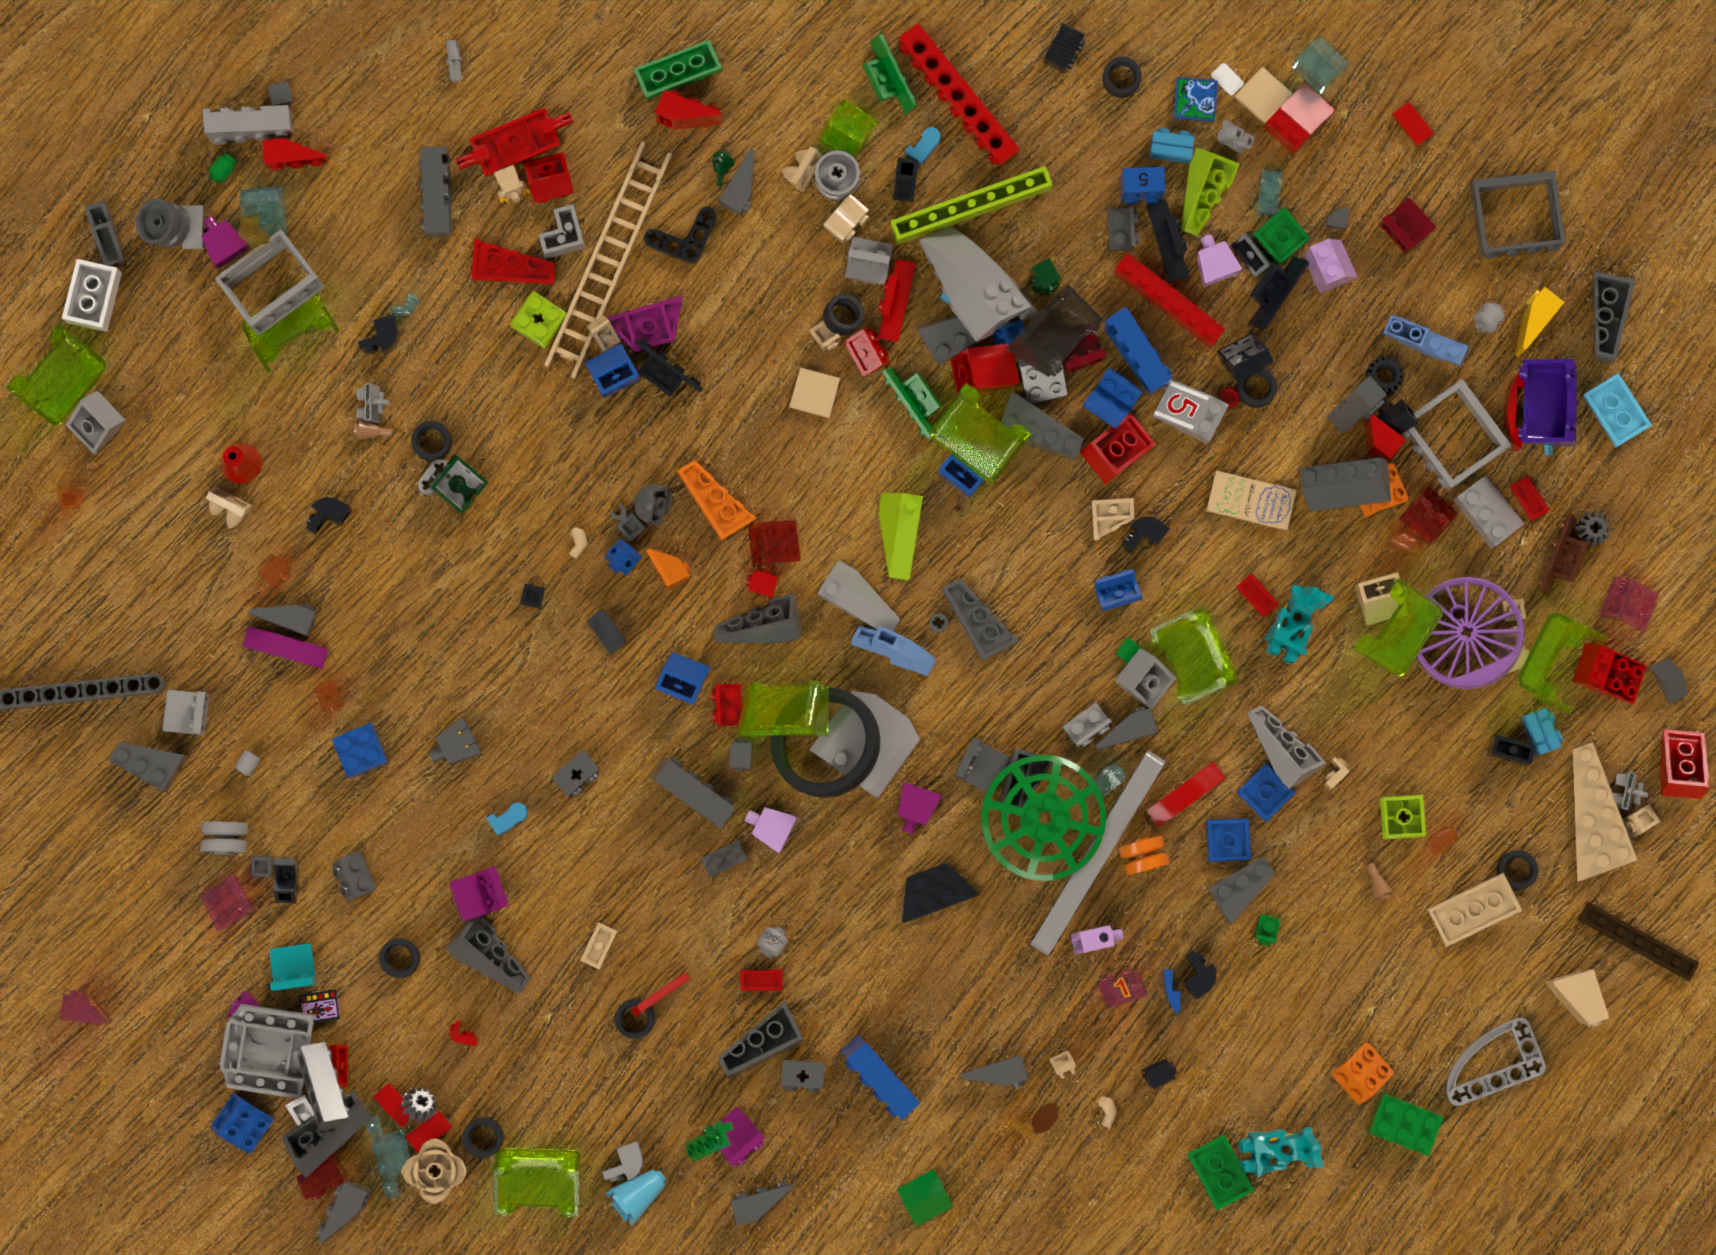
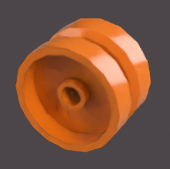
(1144, 856)

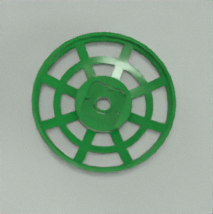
(1031, 824)

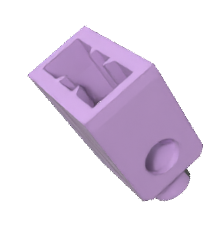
(1216, 261)
(771, 827)
(1089, 939)

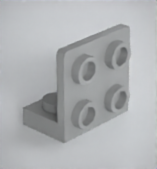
(1039, 386)
(186, 712)

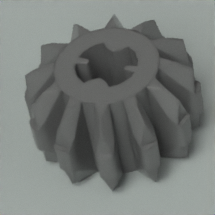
(1597, 536)
(416, 1097)

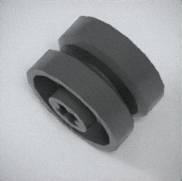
(162, 223)

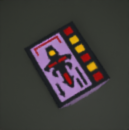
(321, 1004)

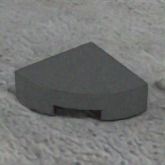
(1338, 219)

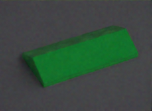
(677, 69)

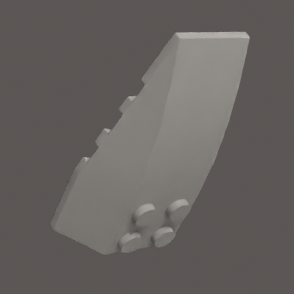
(977, 286)

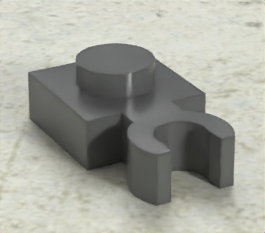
(628, 525)

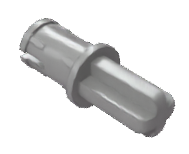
(453, 60)

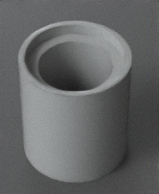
(247, 763)

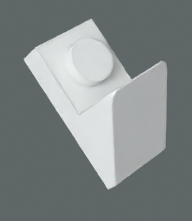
(301, 1109)

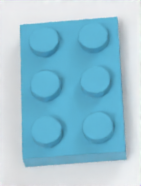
(1617, 410)

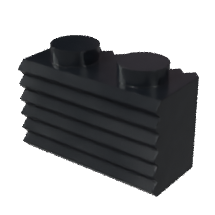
(1064, 48)
(1511, 750)
(1159, 1073)

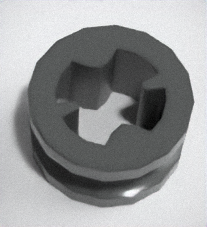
(935, 628)

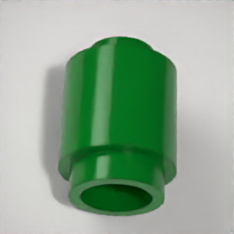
(222, 168)

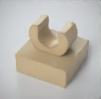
(1506, 608)
(1063, 1063)

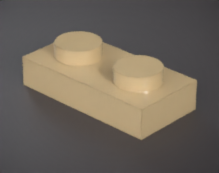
(599, 945)

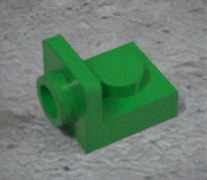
(1267, 930)

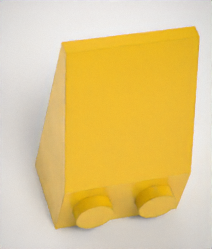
(1540, 310)

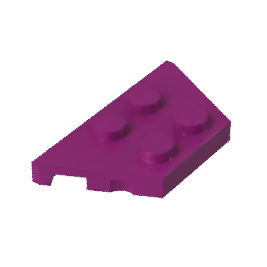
(653, 323)

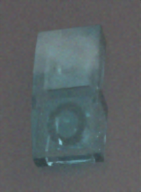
(1269, 192)

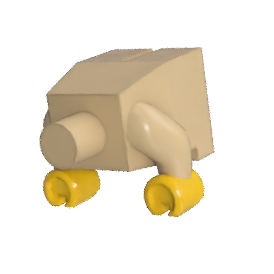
(510, 185)

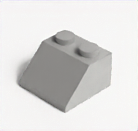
(95, 421)
(1145, 678)

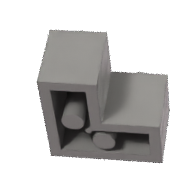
(567, 236)

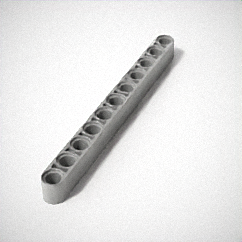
(1082, 879)

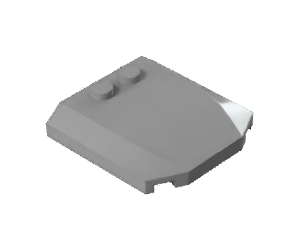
(847, 741)
(263, 1050)

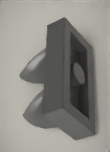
(724, 858)

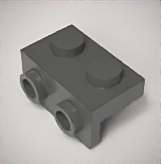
(353, 876)

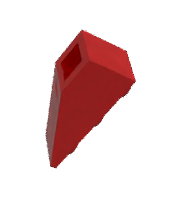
(285, 153)

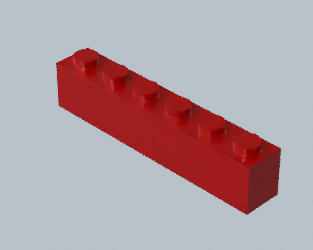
(1169, 300)

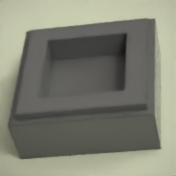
(280, 94)
(262, 866)

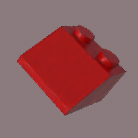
(548, 178)
(1381, 439)

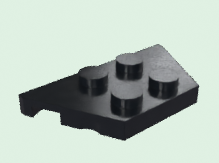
(934, 891)

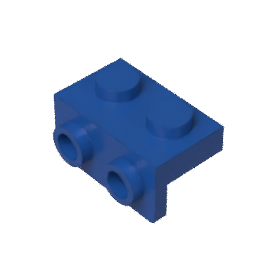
(1117, 590)

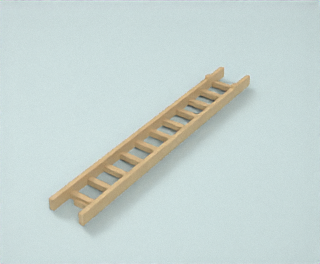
(620, 265)

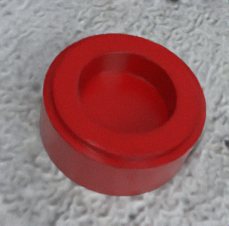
(1229, 396)

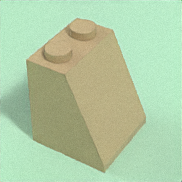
(1581, 996)

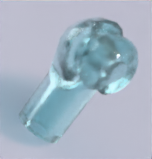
(408, 307)

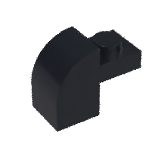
(905, 179)
(387, 337)
(1397, 416)
(327, 508)
(1148, 528)
(286, 880)
(1204, 979)

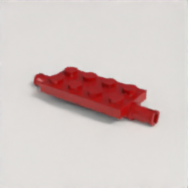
(515, 141)

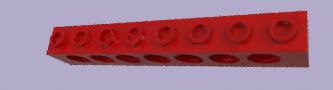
(918, 37)

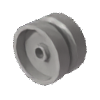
(837, 163)
(224, 837)

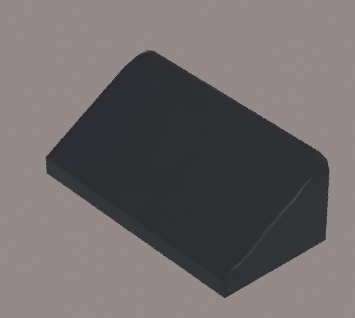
(1252, 253)
(607, 631)

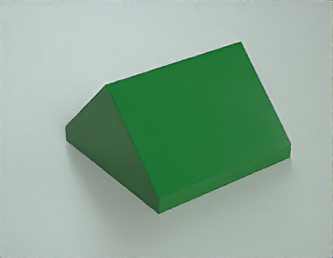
(924, 1197)

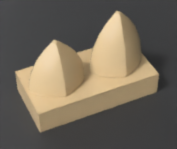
(801, 175)
(235, 507)

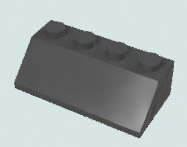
(1346, 484)

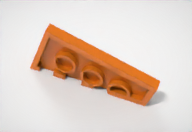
(715, 502)

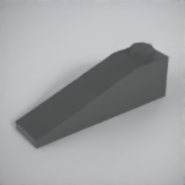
(483, 951)

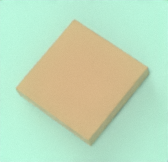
(1263, 95)
(814, 393)

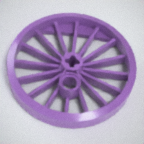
(1486, 674)

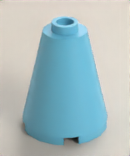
(636, 1195)

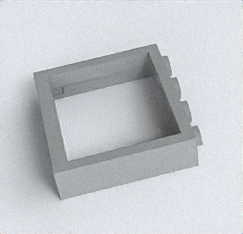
(285, 303)
(1483, 419)

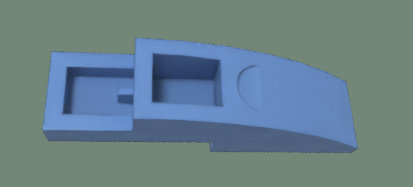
(1425, 341)
(896, 647)

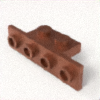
(1566, 557)

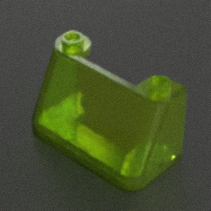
(60, 378)
(977, 436)
(1404, 632)
(1195, 655)
(784, 710)
(537, 1179)

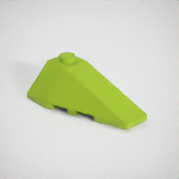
(1206, 181)
(899, 526)

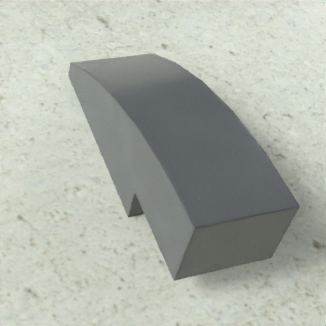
(104, 232)

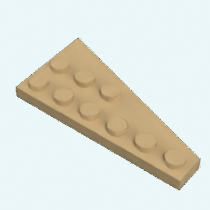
(1600, 830)

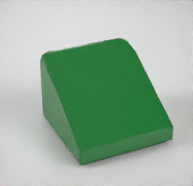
(1127, 650)

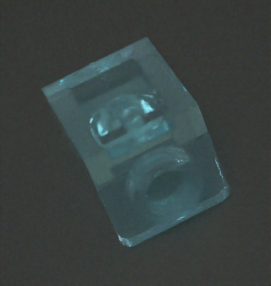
(1109, 778)

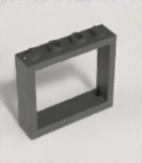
(1514, 181)

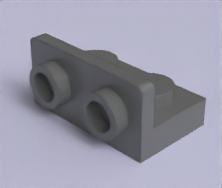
(1122, 230)

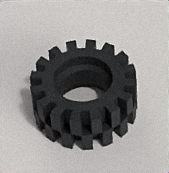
(1393, 366)

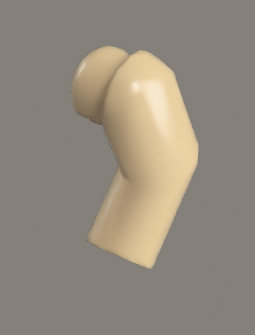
(580, 542)
(1109, 1110)

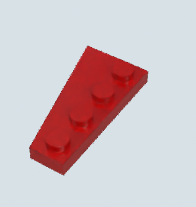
(504, 265)

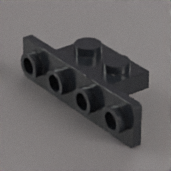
(1169, 241)
(1274, 289)
(662, 373)

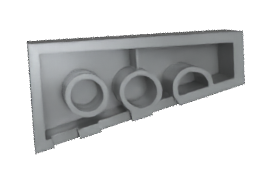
(247, 124)

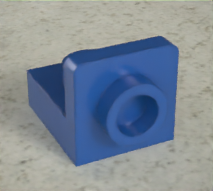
(1007, 332)

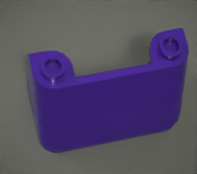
(1549, 402)

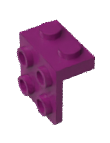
(478, 894)
(742, 1138)

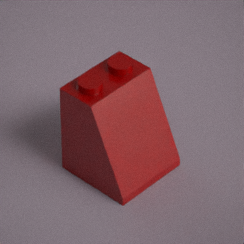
(985, 369)

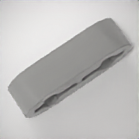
(428, 475)

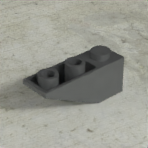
(752, 1207)

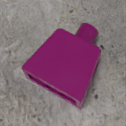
(222, 242)
(916, 806)

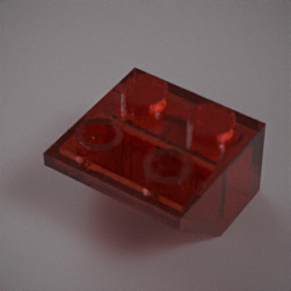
(1428, 515)
(328, 1174)

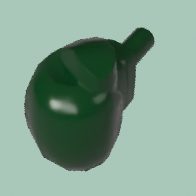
(721, 163)

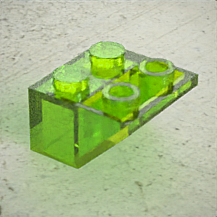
(848, 129)

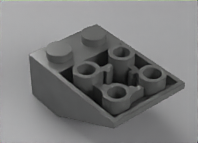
(349, 1203)

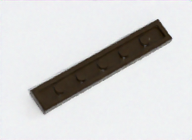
(1638, 941)

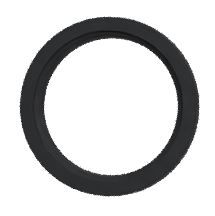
(851, 779)

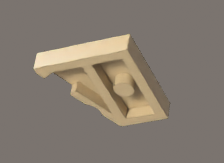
(1110, 515)

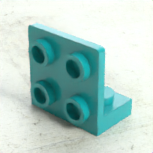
(292, 967)

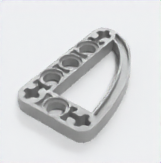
(1504, 1073)

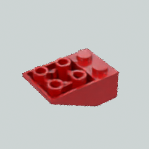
(685, 113)
(1609, 672)

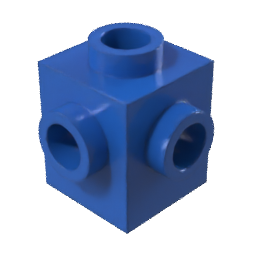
(622, 557)

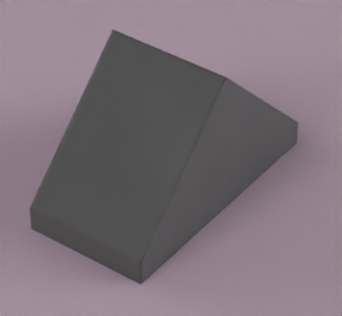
(1670, 680)

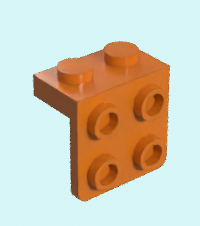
(1397, 492)
(1363, 1073)

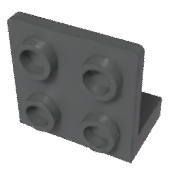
(981, 765)

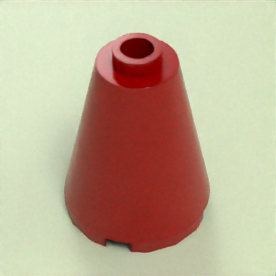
(241, 463)

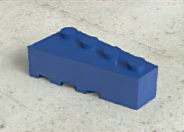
(1137, 351)
(879, 1077)

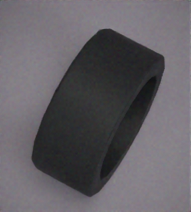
(1121, 61)
(833, 324)
(1255, 403)
(420, 429)
(1533, 866)
(399, 942)
(633, 1034)
(483, 1153)

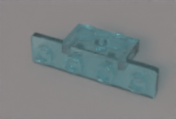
(390, 1153)

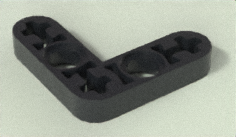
(684, 246)

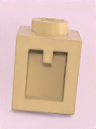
(1335, 777)
(1640, 821)

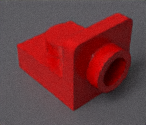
(465, 1038)

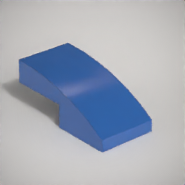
(1172, 996)

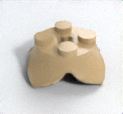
(417, 1171)

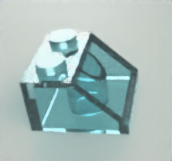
(1320, 64)
(269, 205)

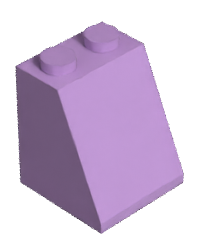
(1329, 265)

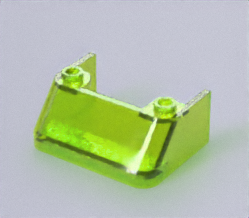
(308, 315)
(1555, 633)

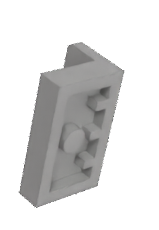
(1086, 725)

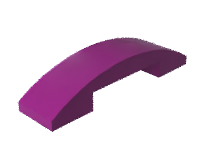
(285, 647)

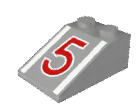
(1190, 411)

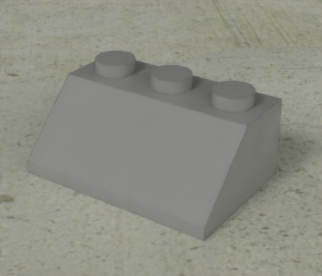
(1488, 512)

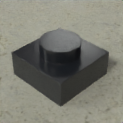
(532, 596)

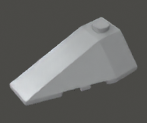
(853, 595)
(1288, 756)

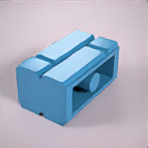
(1171, 146)
(1542, 731)

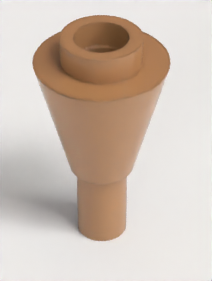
(367, 430)
(1379, 886)

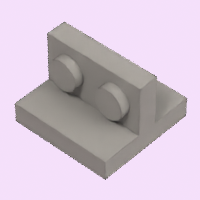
(868, 261)

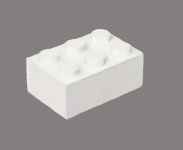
(91, 295)

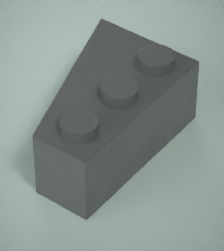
(149, 764)
(1029, 769)
(1240, 888)

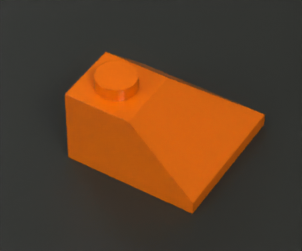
(670, 568)

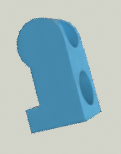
(925, 147)
(516, 814)

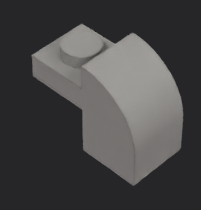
(632, 1162)

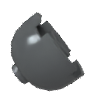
(652, 503)

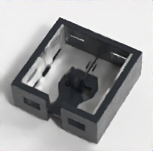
(1245, 356)

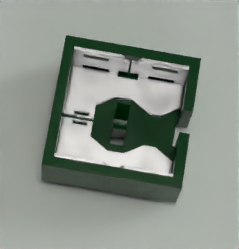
(449, 475)

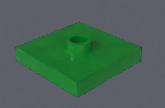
(1281, 235)

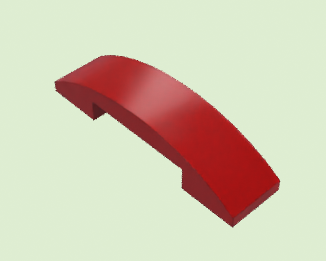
(1510, 412)
(1185, 794)

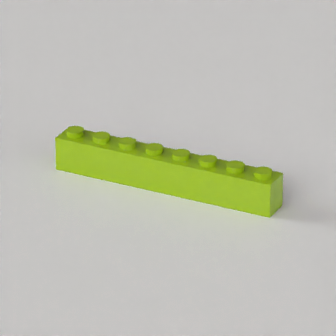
(971, 205)

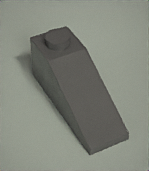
(739, 190)
(289, 616)
(1135, 726)
(1005, 1072)

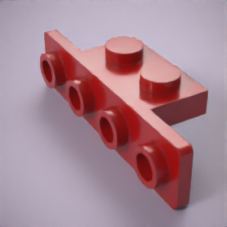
(896, 300)

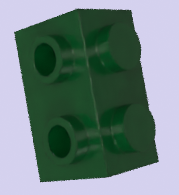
(1045, 278)

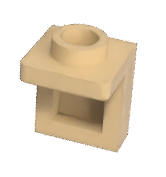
(824, 337)

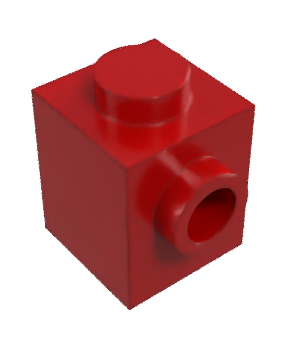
(762, 583)

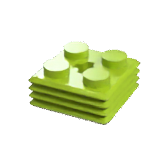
(541, 332)
(1412, 807)

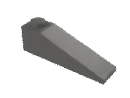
(770, 624)

